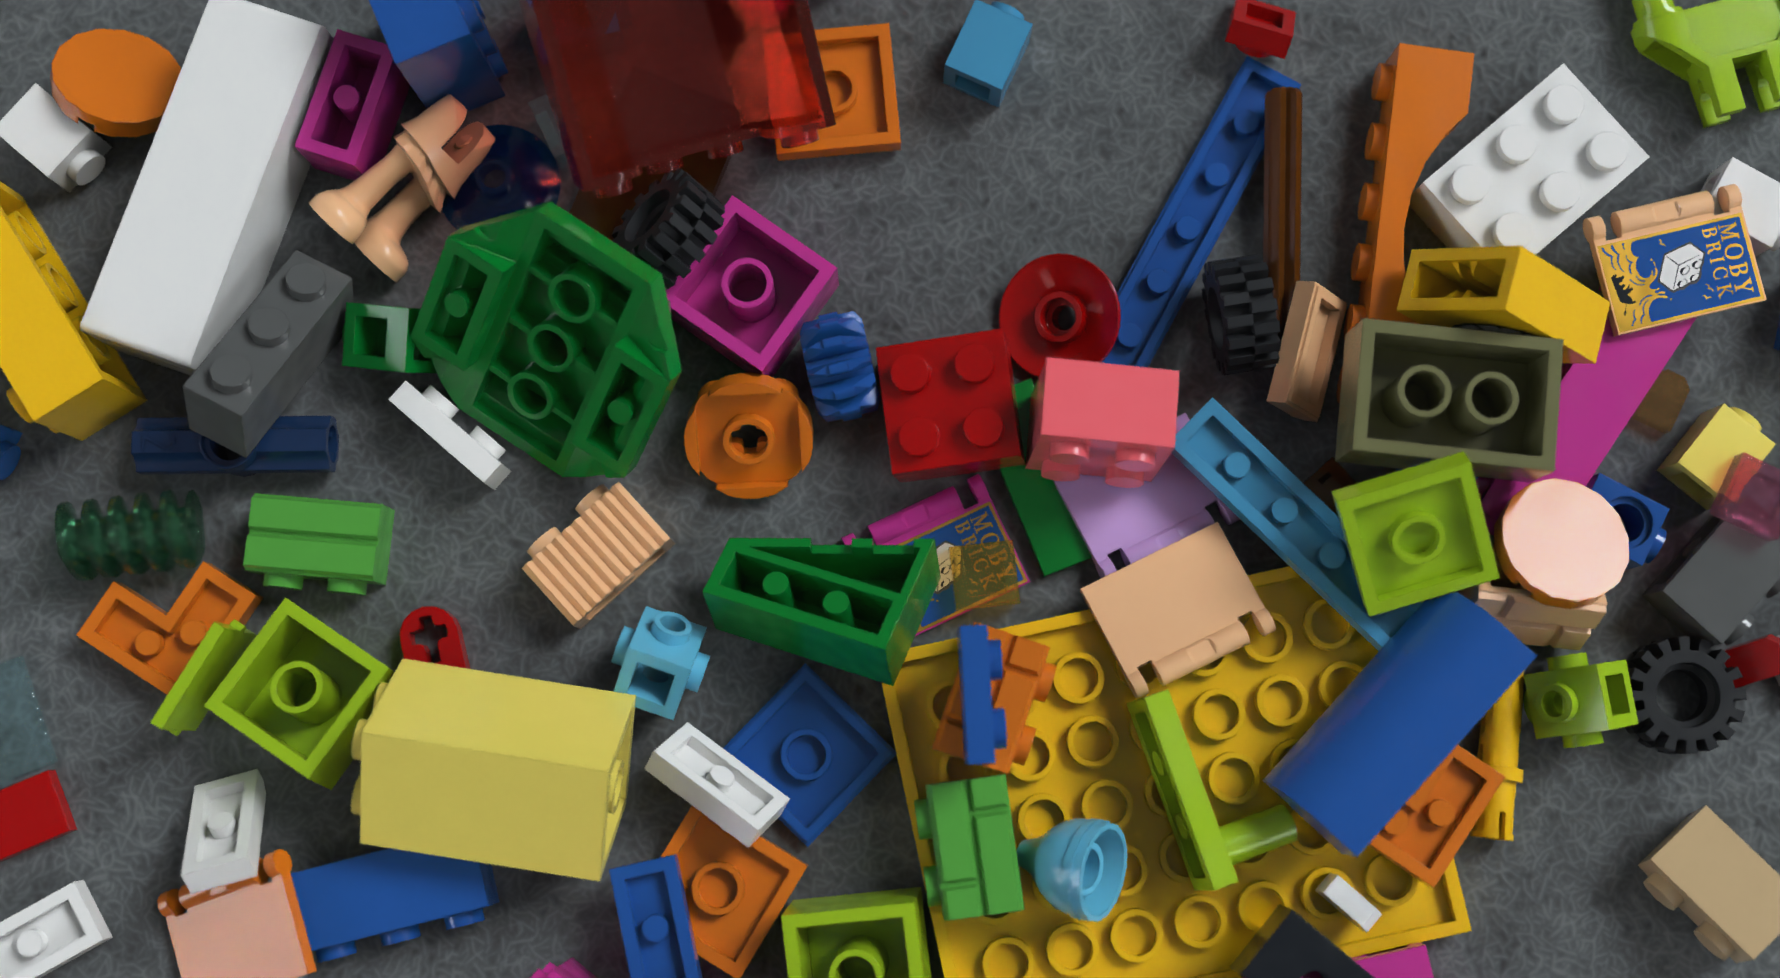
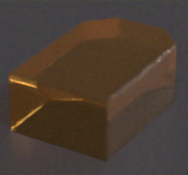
(1663, 402)

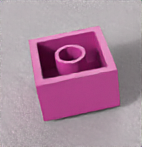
(752, 291)

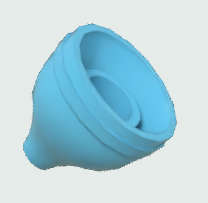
(1078, 866)

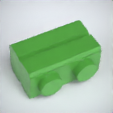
(318, 541)
(971, 846)

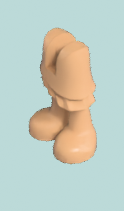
(434, 173)

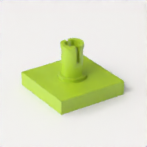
(1416, 533)

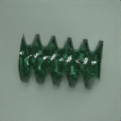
(130, 539)

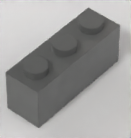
(268, 354)

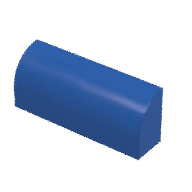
(1398, 720)

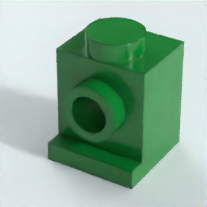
(381, 340)

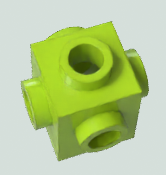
(1579, 699)

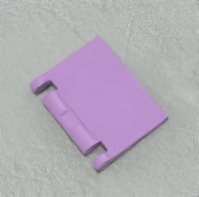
(1140, 517)

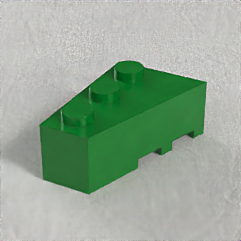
(826, 602)

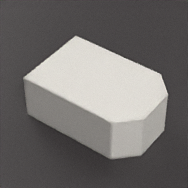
(1348, 902)

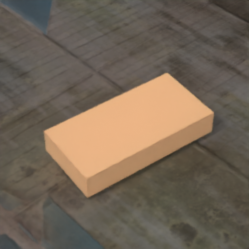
(1307, 351)

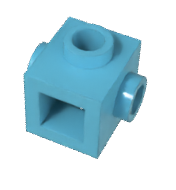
(660, 661)

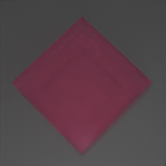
(1750, 497)

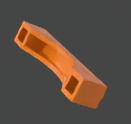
(1422, 102)

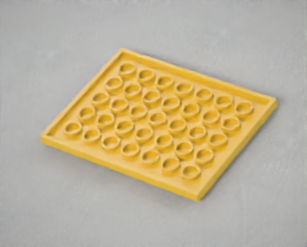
(1090, 764)

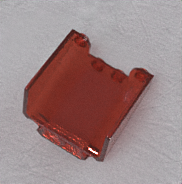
(674, 80)

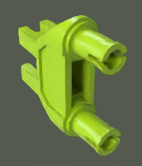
(1707, 47)

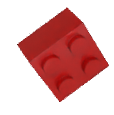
(950, 406)

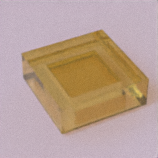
(984, 575)

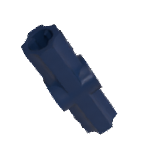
(289, 446)

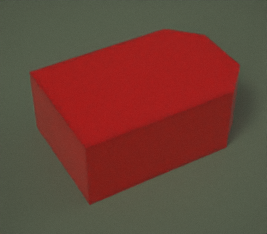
(1755, 659)

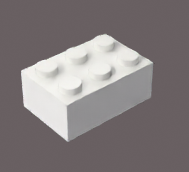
(1529, 170)

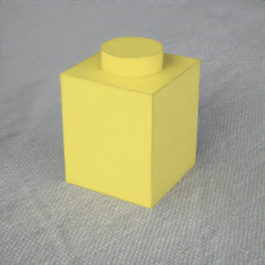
(1708, 448)

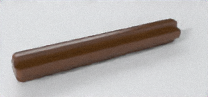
(1283, 194)

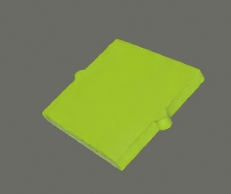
(204, 672)

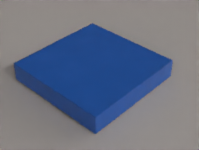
(811, 751)

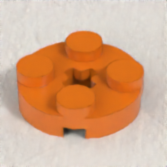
(757, 401)

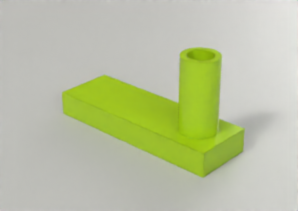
(1204, 846)

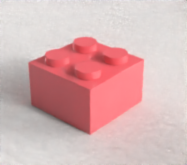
(1102, 421)

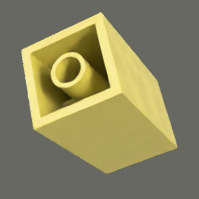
(494, 769)

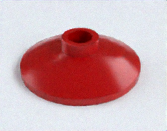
(1038, 296)

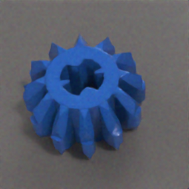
(839, 366)

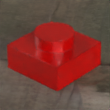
(1260, 28)

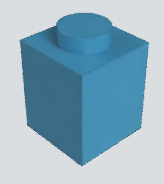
(988, 51)

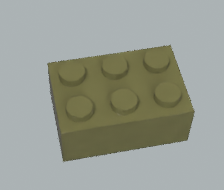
(1449, 390)

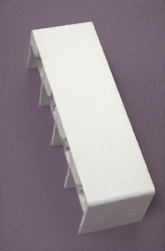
(211, 188)

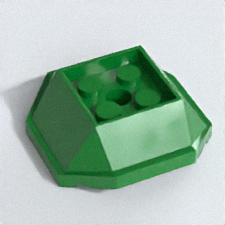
(552, 339)

